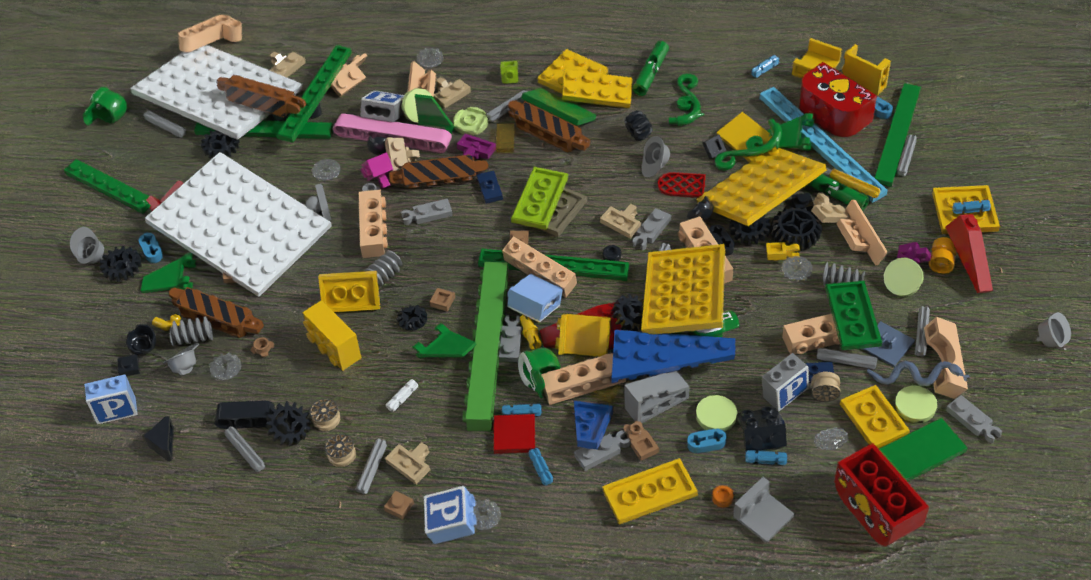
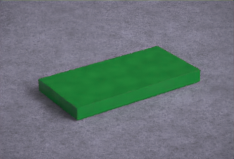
(558, 107)
(853, 315)
(924, 449)

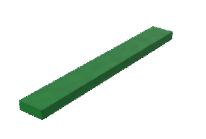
(315, 93)
(311, 130)
(897, 134)
(580, 266)

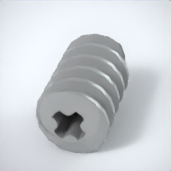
(385, 266)
(840, 276)
(190, 331)

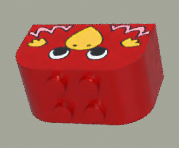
(836, 101)
(879, 496)

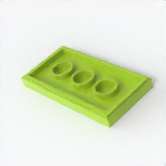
(539, 198)

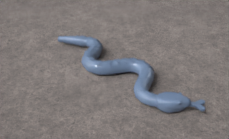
(953, 368)

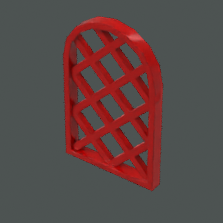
(682, 175)

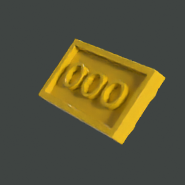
(597, 88)
(649, 491)

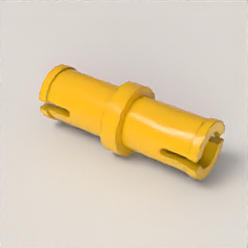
(530, 332)

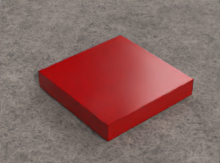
(514, 433)

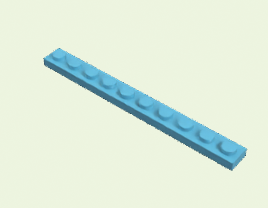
(820, 141)

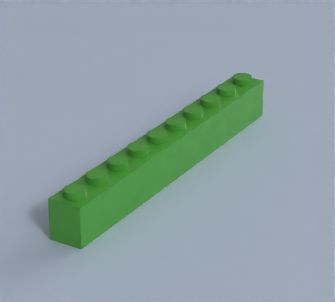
(485, 354)

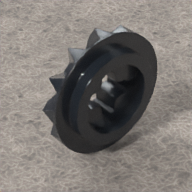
(415, 322)

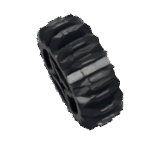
(796, 227)

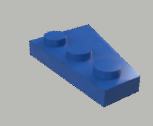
(591, 423)

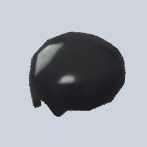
(376, 145)
(702, 209)
(141, 340)

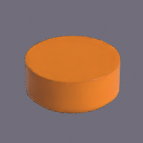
(722, 496)

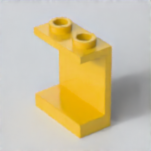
(816, 53)
(866, 73)
(583, 335)

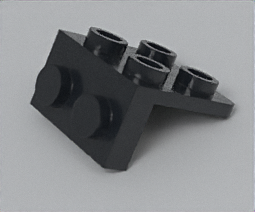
(762, 429)

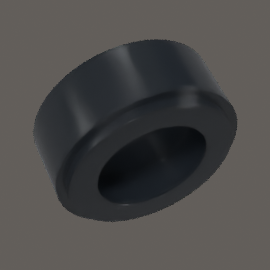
(612, 253)

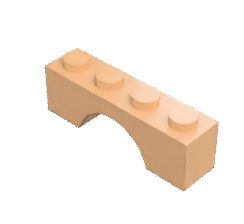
(944, 339)

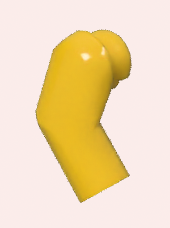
(165, 325)

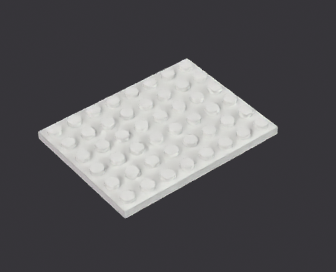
(190, 89)
(238, 223)

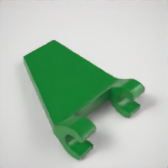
(431, 113)
(793, 131)
(169, 276)
(445, 345)

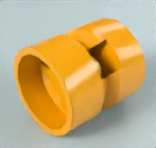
(942, 255)

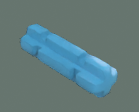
(765, 66)
(971, 206)
(522, 409)
(766, 457)
(540, 466)

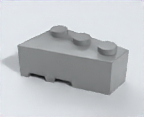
(654, 395)

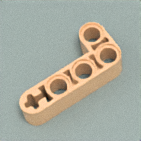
(210, 31)

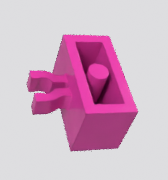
(377, 168)

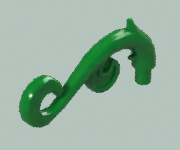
(684, 103)
(776, 133)

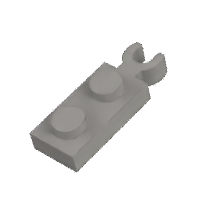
(427, 212)
(651, 228)
(510, 341)
(973, 418)
(607, 449)

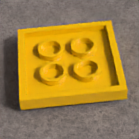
(553, 75)
(946, 196)

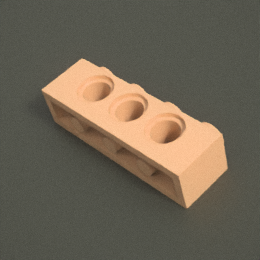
(371, 223)
(696, 234)
(536, 263)
(810, 334)
(579, 379)

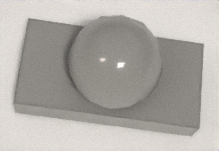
(319, 203)

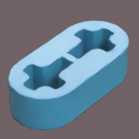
(883, 109)
(147, 249)
(706, 441)

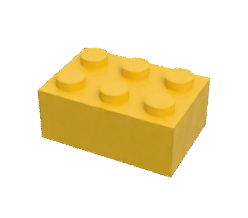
(331, 335)

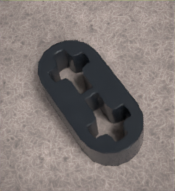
(724, 238)

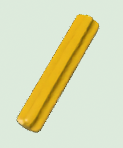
(855, 183)

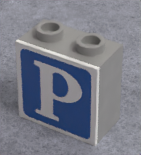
(382, 106)
(785, 382)

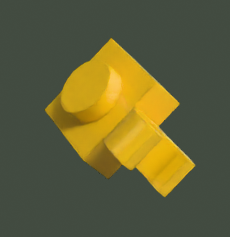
(780, 251)

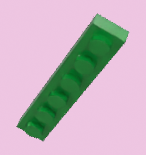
(108, 185)

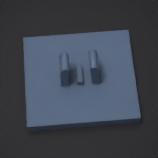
(893, 345)

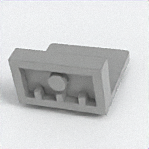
(761, 511)

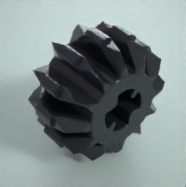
(638, 125)

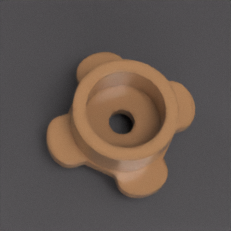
(262, 346)
(634, 430)

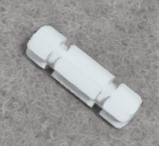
(401, 395)

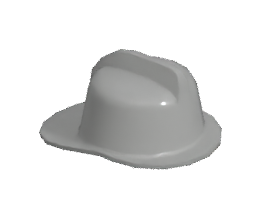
(654, 157)
(86, 246)
(1054, 331)
(183, 360)

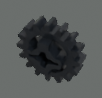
(219, 142)
(753, 232)
(120, 263)
(628, 312)
(294, 417)

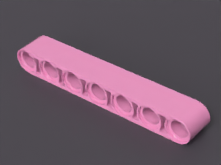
(414, 136)

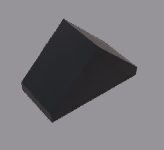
(161, 438)

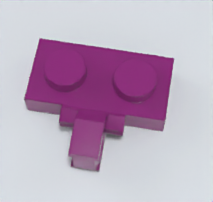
(476, 147)
(914, 252)

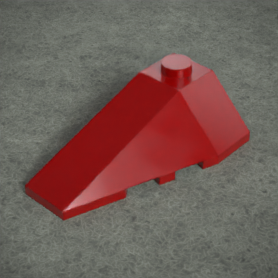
(970, 247)
(550, 333)

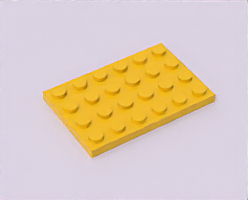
(762, 185)
(684, 290)

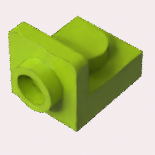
(509, 72)

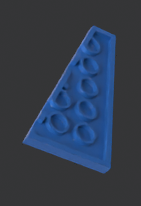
(656, 354)

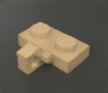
(285, 64)
(450, 92)
(399, 153)
(826, 211)
(622, 221)
(410, 462)

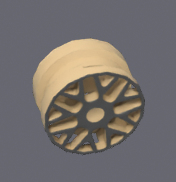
(825, 386)
(326, 415)
(340, 450)

